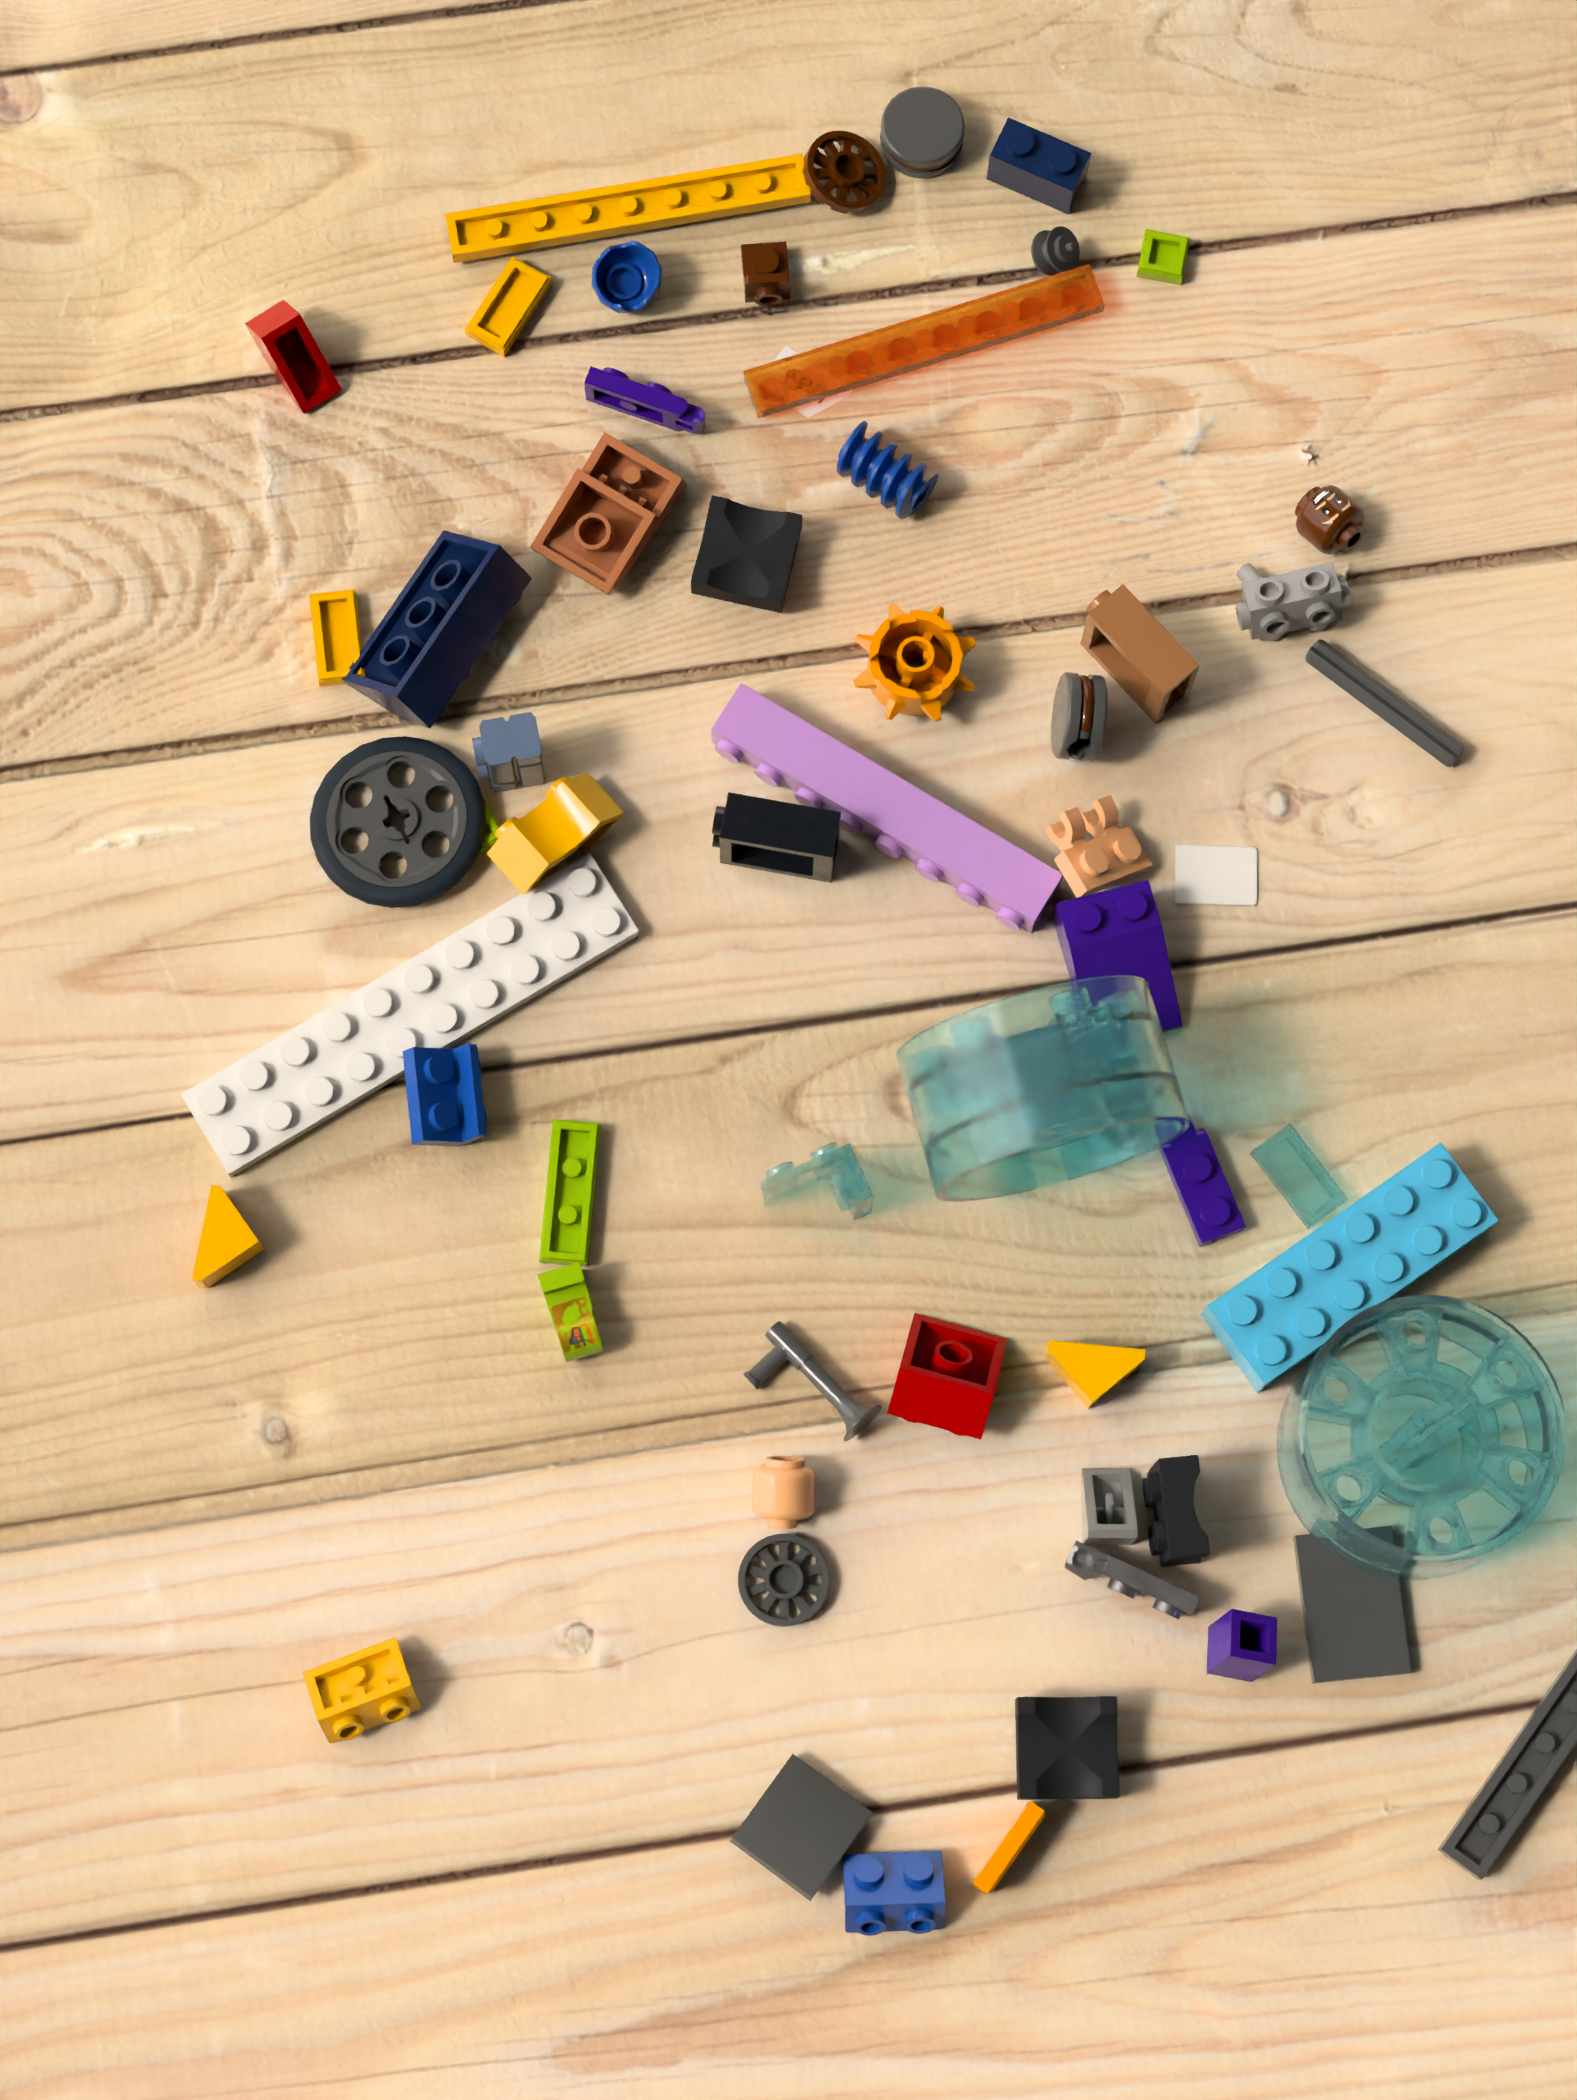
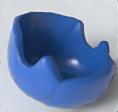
(626, 277)

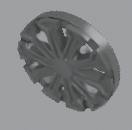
(783, 1580)

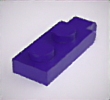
(647, 402)
(1202, 1186)

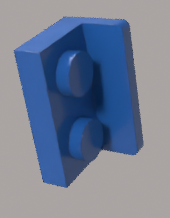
(444, 1095)

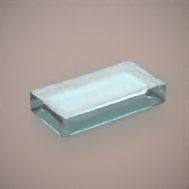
(1299, 1176)

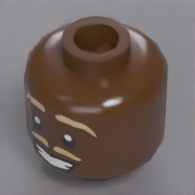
(1329, 519)

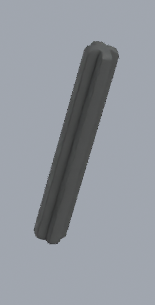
(1384, 703)

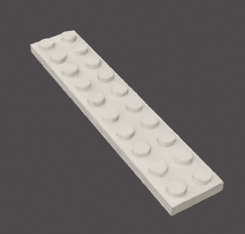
(421, 1003)

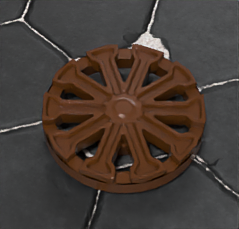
(844, 171)

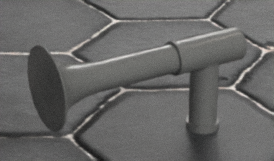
(788, 1347)

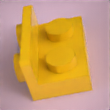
(361, 1691)

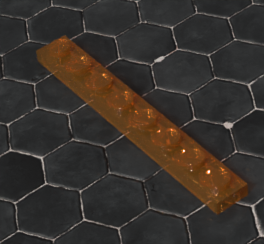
(923, 341)

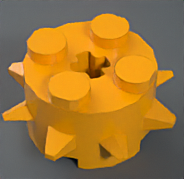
(909, 637)

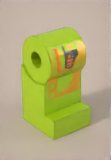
(571, 1311)

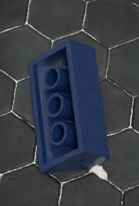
(438, 627)

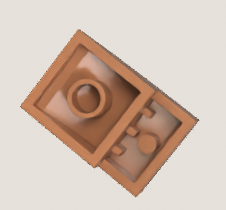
(608, 514)

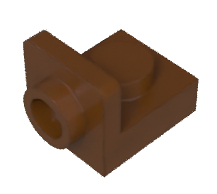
(766, 273)

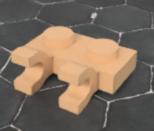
(1103, 861)

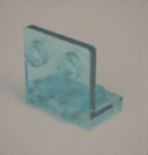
(827, 1163)

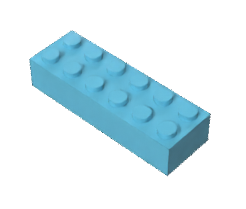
(1348, 1266)

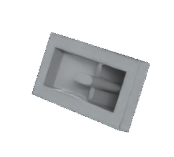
(1108, 1507)

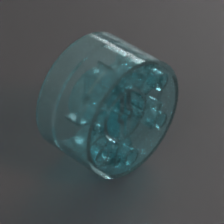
(1042, 1088)
(1465, 1398)

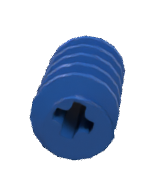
(884, 473)

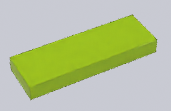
(570, 1192)

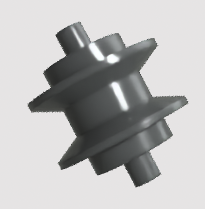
(1055, 251)

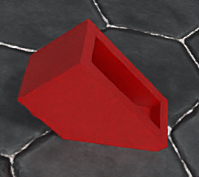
(293, 355)

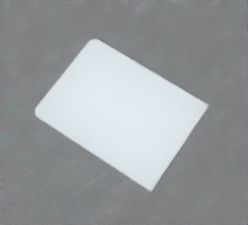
(1215, 875)

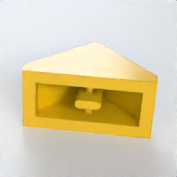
(224, 1241)
(1092, 1368)

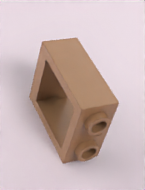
(1138, 652)

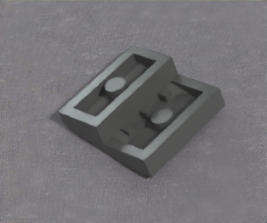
(801, 1827)

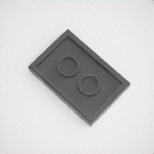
(1350, 1615)

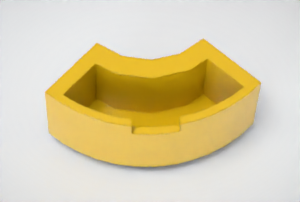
(569, 818)

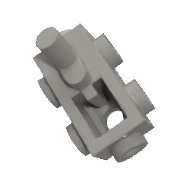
(1290, 600)

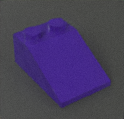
(1116, 936)

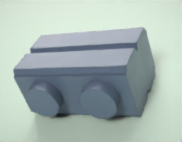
(510, 752)

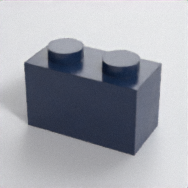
(1038, 165)

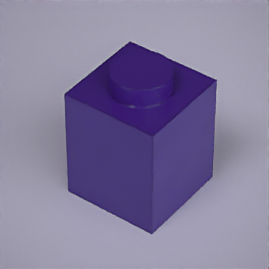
(1242, 1645)

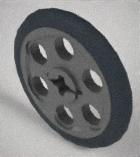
(424, 876)

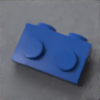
(894, 1892)

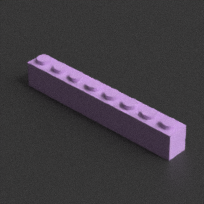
(886, 809)

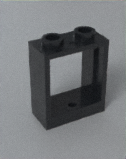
(777, 836)

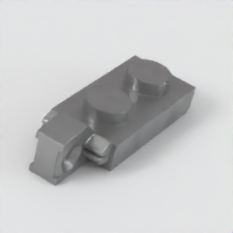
(1128, 1579)

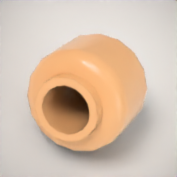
(783, 1491)

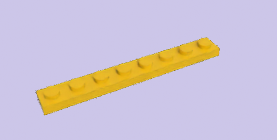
(627, 208)

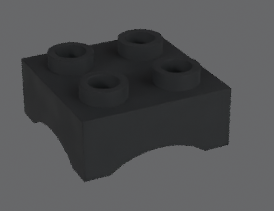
(746, 554)
(1176, 1530)
(1066, 1748)

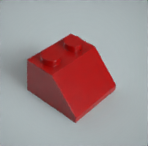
(947, 1376)

